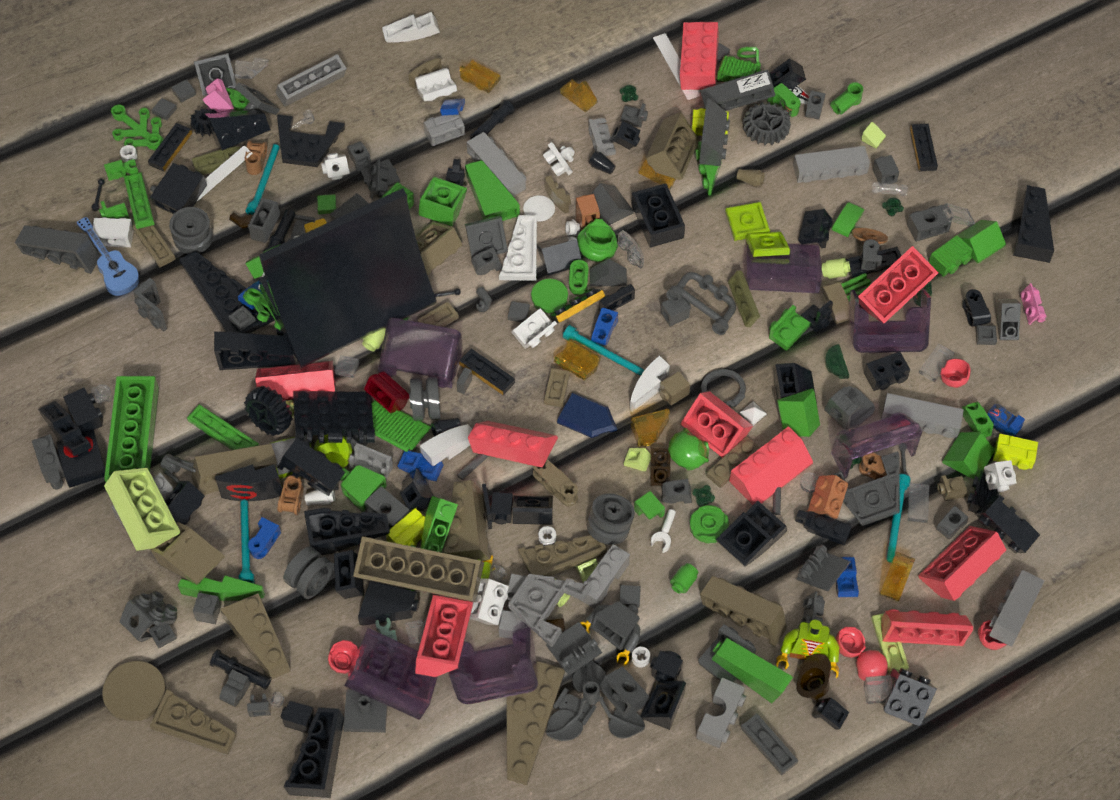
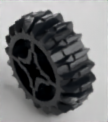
(268, 410)

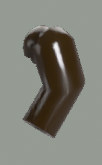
(241, 221)

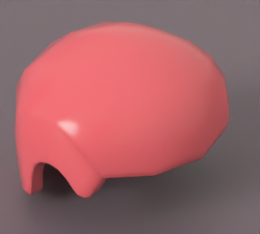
(955, 373)
(988, 641)
(850, 642)
(342, 656)
(871, 664)

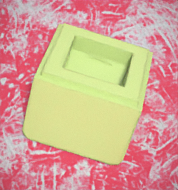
(873, 135)
(637, 458)
(586, 568)

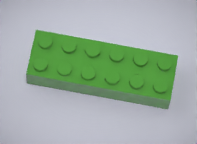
(132, 424)

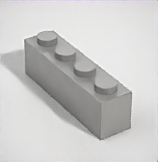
(310, 80)
(484, 149)
(831, 164)
(930, 416)
(1017, 606)

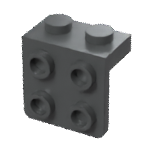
(146, 299)
(711, 666)

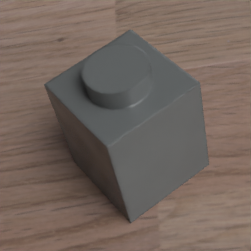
(885, 170)
(675, 311)
(207, 608)

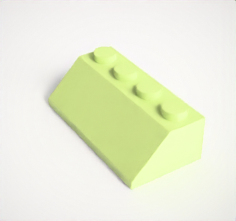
(141, 508)

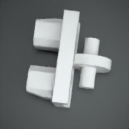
(553, 154)

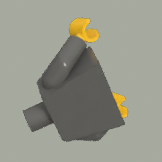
(617, 625)

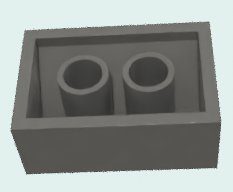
(714, 135)

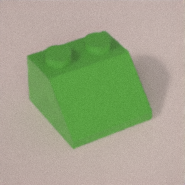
(442, 201)

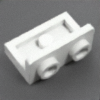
(435, 85)
(533, 328)

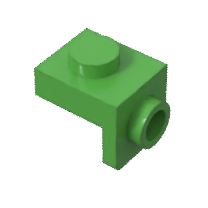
(115, 212)

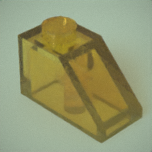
(649, 427)
(897, 576)

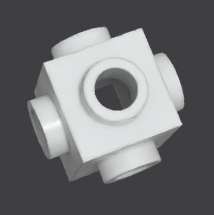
(341, 169)
(1000, 475)

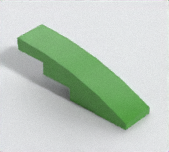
(228, 590)

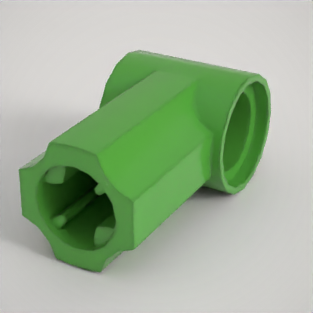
(849, 98)

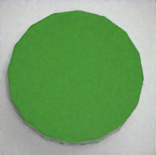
(549, 295)
(708, 523)

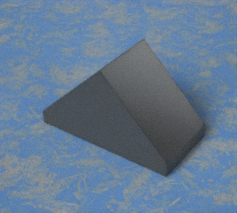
(608, 274)

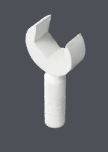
(663, 536)

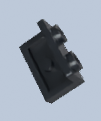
(815, 227)

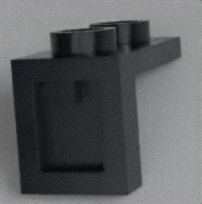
(818, 317)

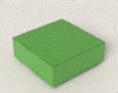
(326, 204)

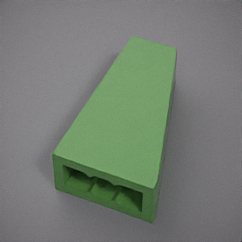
(490, 193)
(751, 670)

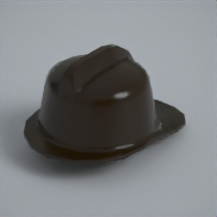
(814, 677)

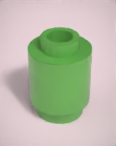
(684, 578)

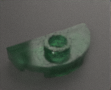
(835, 362)

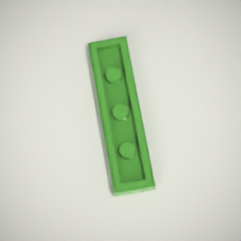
(139, 200)
(220, 429)

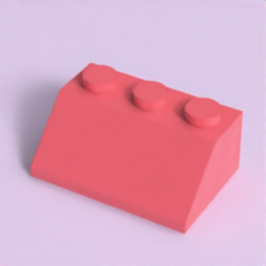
(716, 423)

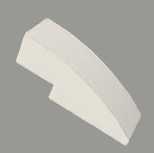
(411, 28)
(649, 383)
(446, 444)

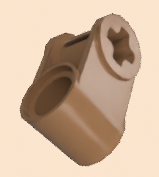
(255, 162)
(875, 469)
(291, 499)

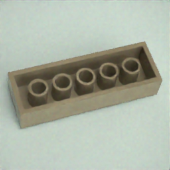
(418, 569)

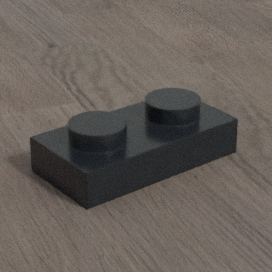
(619, 298)

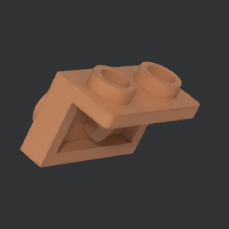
(828, 495)

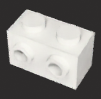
(489, 602)

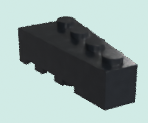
(1034, 227)
(251, 351)
(318, 756)

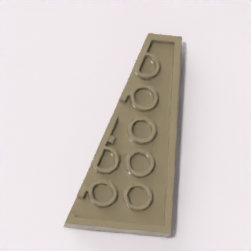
(528, 721)

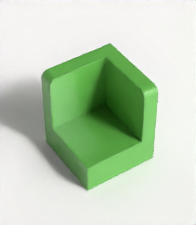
(649, 506)

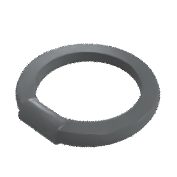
(725, 372)

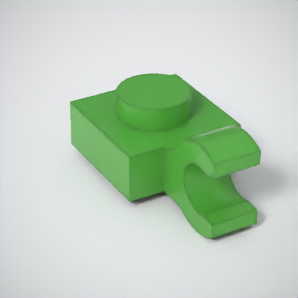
(118, 169)

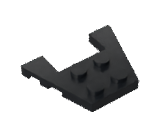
(303, 147)

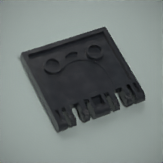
(333, 415)

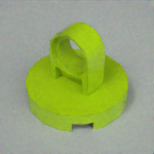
(335, 452)

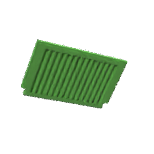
(397, 427)

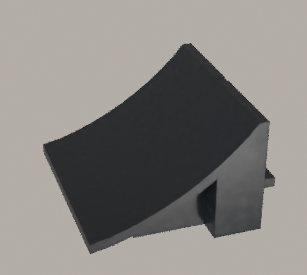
(346, 278)

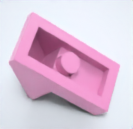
(218, 97)

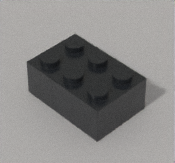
(658, 215)

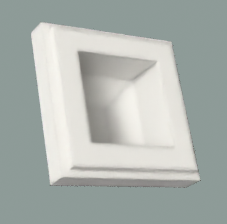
(753, 413)

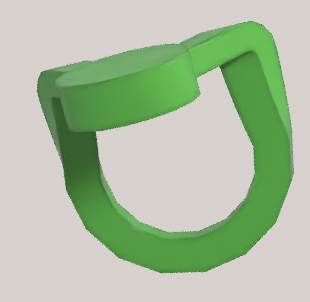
(750, 49)

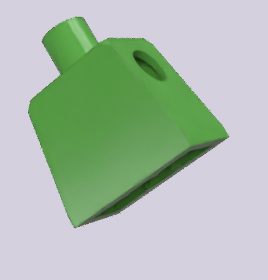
(360, 485)

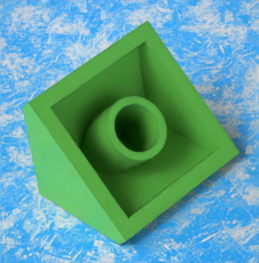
(983, 238)
(799, 413)
(969, 454)

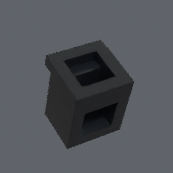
(630, 132)

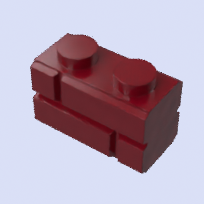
(387, 392)

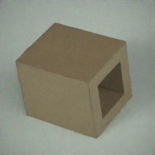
(674, 388)

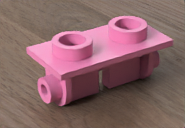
(1031, 301)

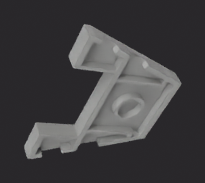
(538, 598)

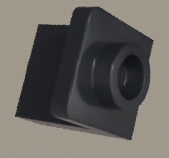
(830, 712)

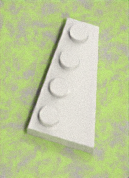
(521, 254)

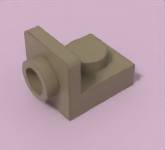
(952, 488)

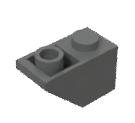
(1008, 318)

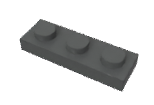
(769, 744)

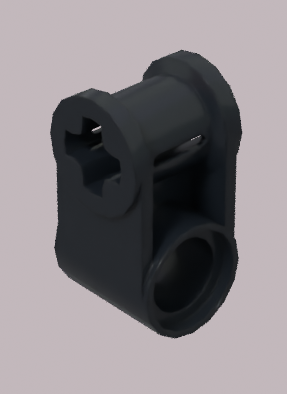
(976, 308)

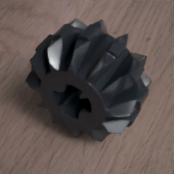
(199, 121)

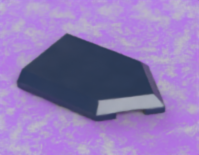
(586, 416)

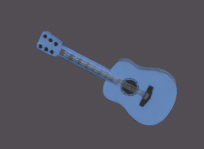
(118, 274)

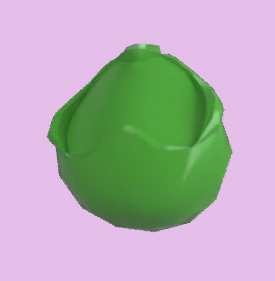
(597, 241)
(688, 450)

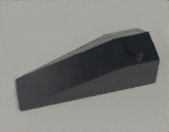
(338, 530)

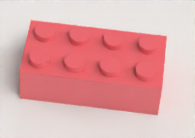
(699, 55)

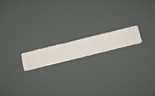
(673, 61)
(225, 169)

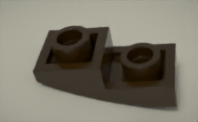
(659, 466)

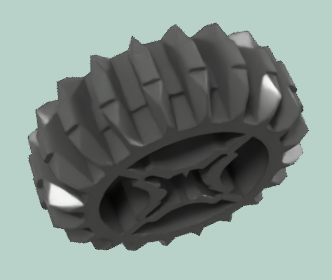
(766, 123)

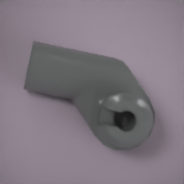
(485, 301)

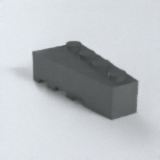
(58, 247)

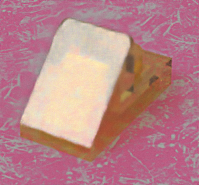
(579, 94)

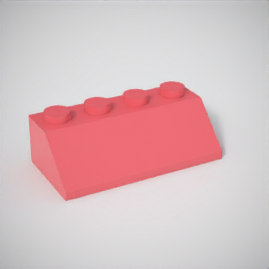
(897, 285)
(290, 378)
(511, 443)
(771, 467)
(963, 562)
(925, 628)
(443, 636)

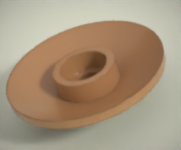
(864, 234)

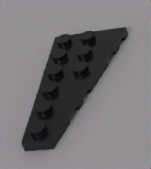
(219, 292)

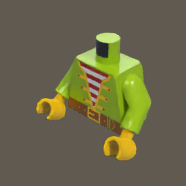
(809, 640)

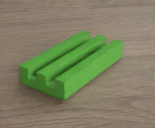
(855, 284)

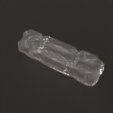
(888, 188)

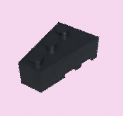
(236, 127)
(311, 466)
(1007, 524)

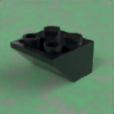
(792, 379)

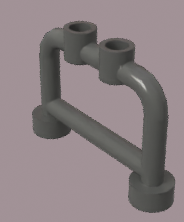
(720, 293)

